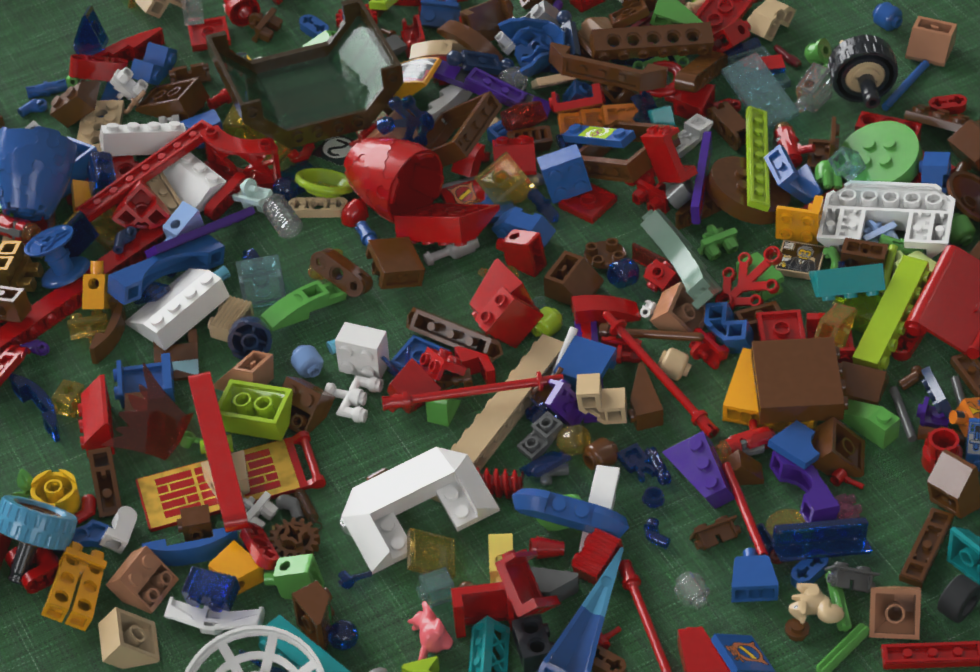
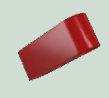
(95, 67)

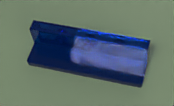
(821, 539)

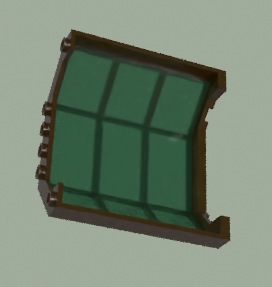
(313, 88)

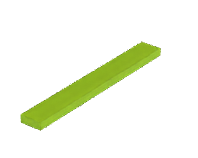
(756, 149)

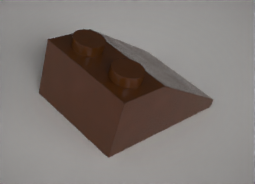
(175, 98)

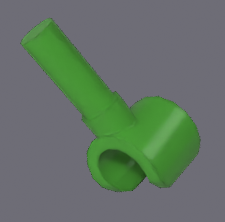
(188, 439)

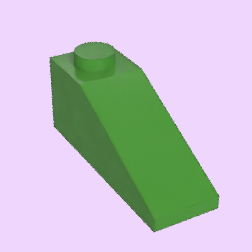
(672, 12)
(872, 422)

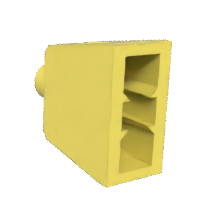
(498, 545)

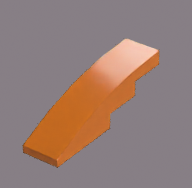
(597, 116)

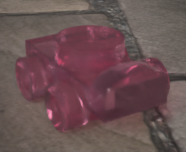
(847, 509)

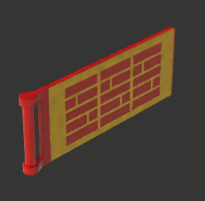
(270, 468)

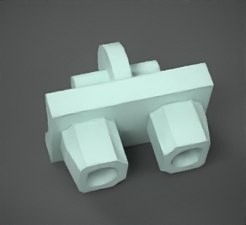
(252, 195)

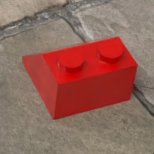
(520, 149)

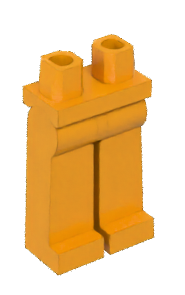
(73, 568)

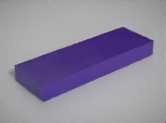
(501, 90)

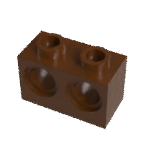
(862, 252)

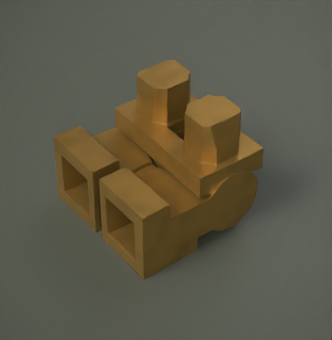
(18, 269)

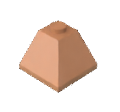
(895, 612)

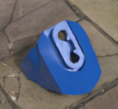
(532, 42)

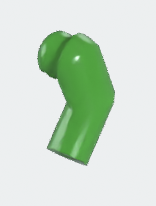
(832, 253)

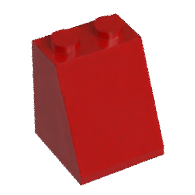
(496, 277)

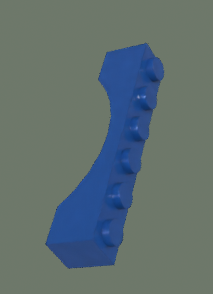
(131, 281)

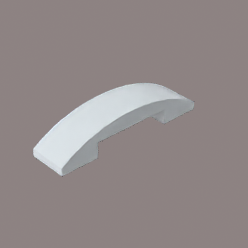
(692, 133)

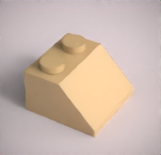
(128, 640)

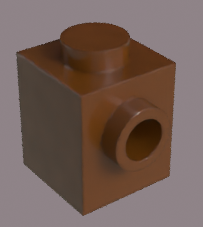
(195, 523)

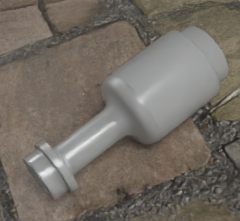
(451, 250)

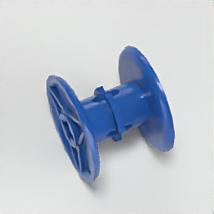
(62, 268)

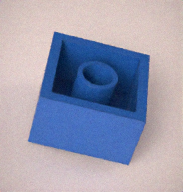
(564, 173)

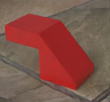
(477, 362)

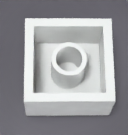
(361, 350)

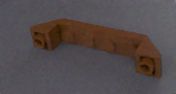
(606, 73)

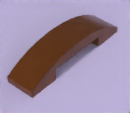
(468, 38)
(105, 342)

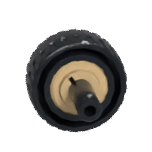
(863, 69)

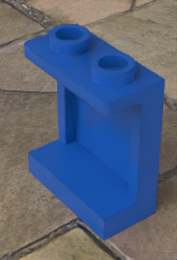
(799, 182)
(586, 357)
(131, 376)

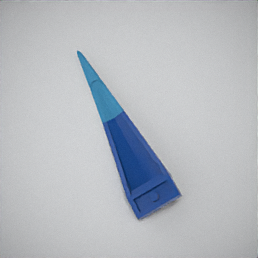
(578, 642)

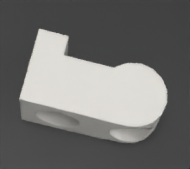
(123, 524)

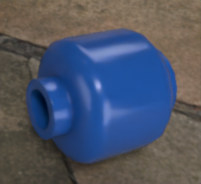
(887, 16)

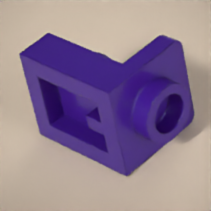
(929, 415)

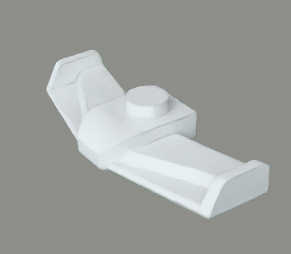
(210, 621)

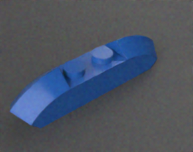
(569, 511)

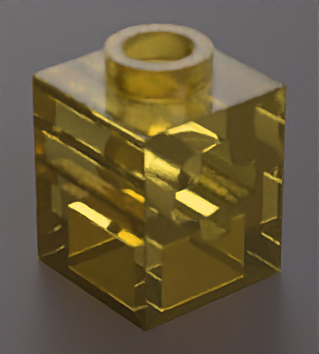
(67, 397)

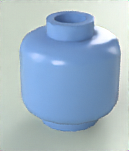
(307, 361)

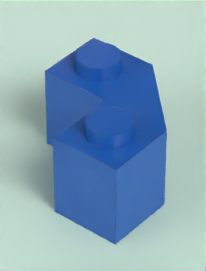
(155, 65)
(936, 169)
(517, 219)
(728, 332)

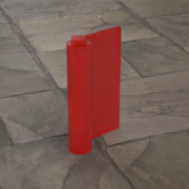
(949, 301)

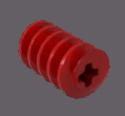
(502, 483)

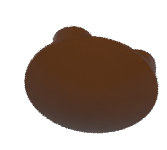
(603, 253)

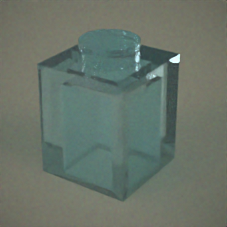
(847, 163)
(435, 587)

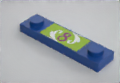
(599, 136)

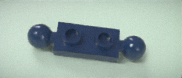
(571, 37)
(484, 61)

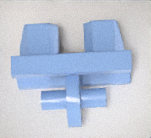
(874, 230)

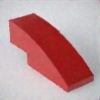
(591, 307)

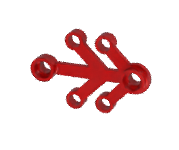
(747, 282)

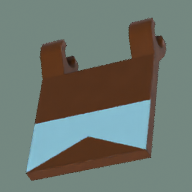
(183, 356)

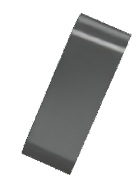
(679, 193)

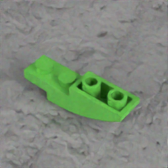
(299, 303)

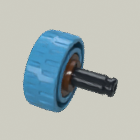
(34, 526)

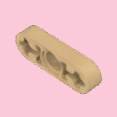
(311, 202)

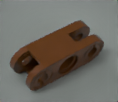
(728, 124)
(354, 279)

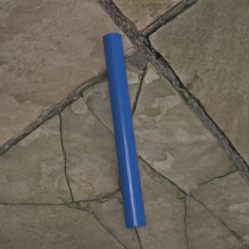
(905, 85)

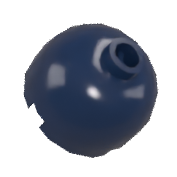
(247, 335)

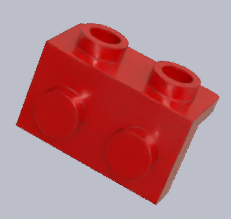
(435, 362)

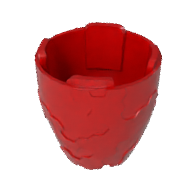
(393, 175)

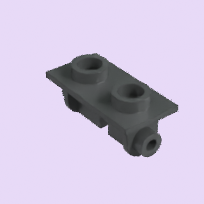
(860, 577)

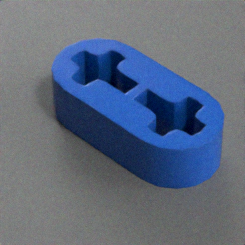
(310, 25)
(812, 572)

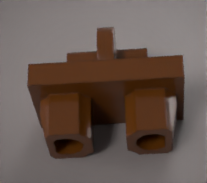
(262, 23)

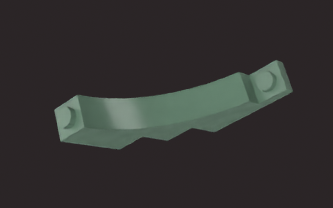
(677, 248)

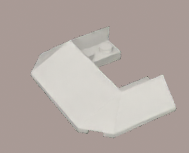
(914, 207)
(375, 503)

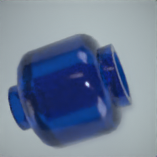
(623, 273)

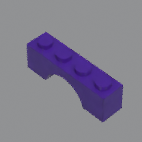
(818, 502)

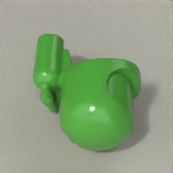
(818, 52)
(826, 176)

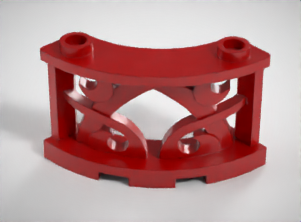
(220, 145)

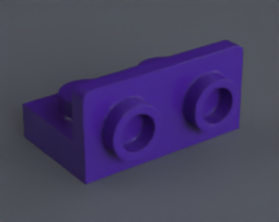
(564, 402)

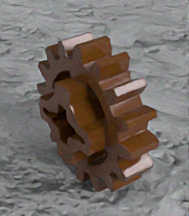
(295, 538)

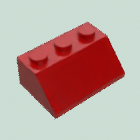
(96, 416)

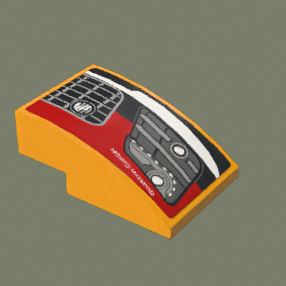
(417, 75)

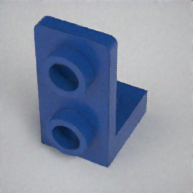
(579, 90)

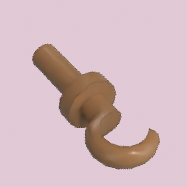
(134, 102)

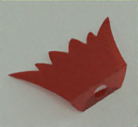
(155, 425)

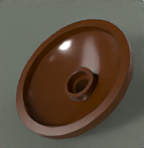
(966, 190)

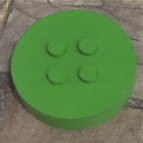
(888, 151)

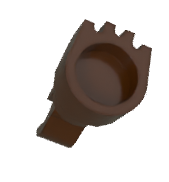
(448, 380)

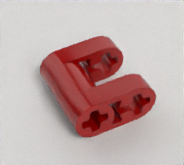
(47, 565)

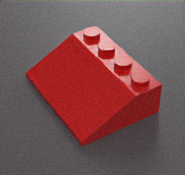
(444, 223)

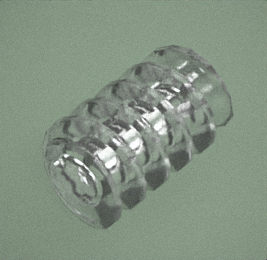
(282, 216)

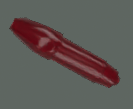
(789, 59)

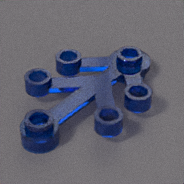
(423, 120)

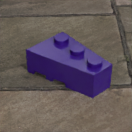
(701, 466)

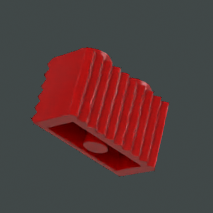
(595, 555)

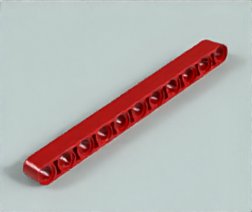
(68, 298)

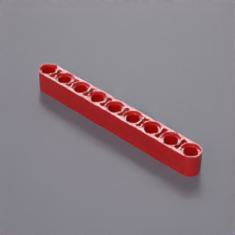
(218, 452)

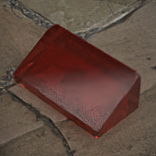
(644, 256)

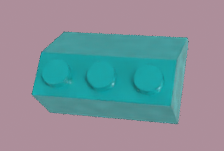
(848, 281)
(965, 552)

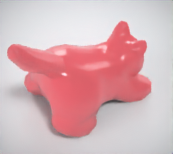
(432, 632)

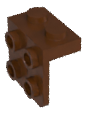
(824, 148)

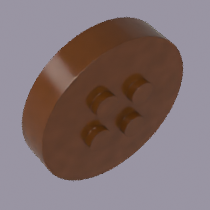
(728, 190)

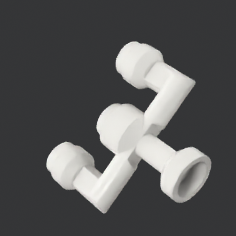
(355, 397)

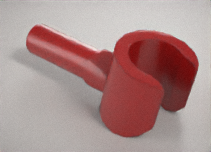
(840, 476)
(603, 640)

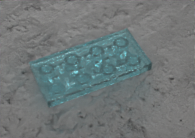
(760, 89)

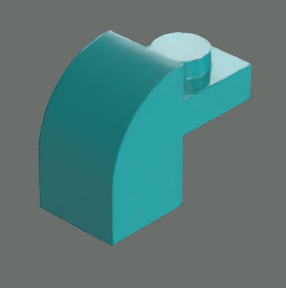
(662, 115)

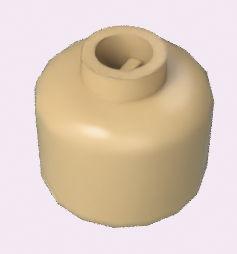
(674, 363)

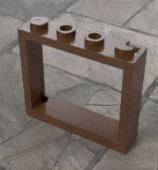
(473, 120)
(619, 169)

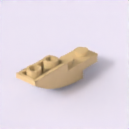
(434, 48)

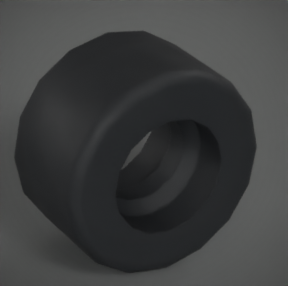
(959, 598)

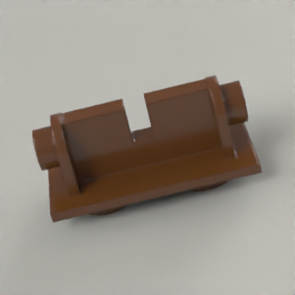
(197, 70)
(706, 535)

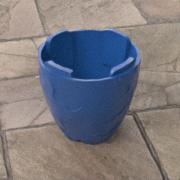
(34, 171)

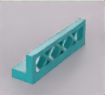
(482, 644)

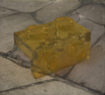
(107, 229)

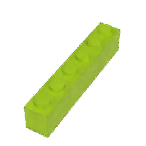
(891, 313)

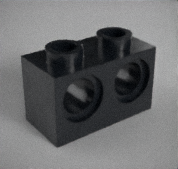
(531, 641)

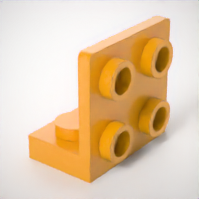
(799, 223)

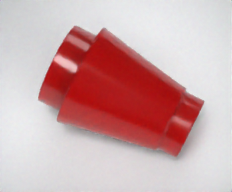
(546, 547)

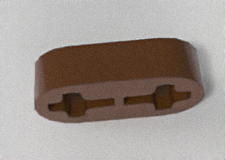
(607, 661)

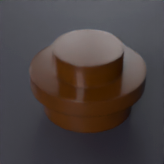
(796, 630)

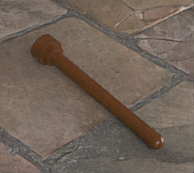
(654, 334)

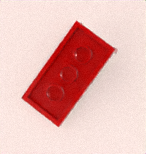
(723, 12)

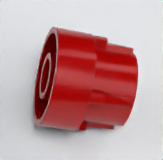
(240, 10)
(935, 443)

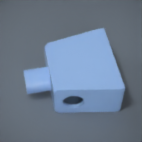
(182, 221)

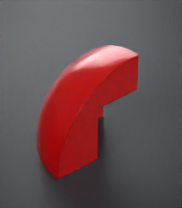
(141, 208)

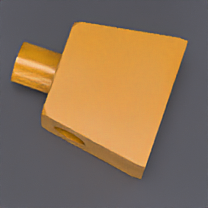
(93, 296)
(239, 563)

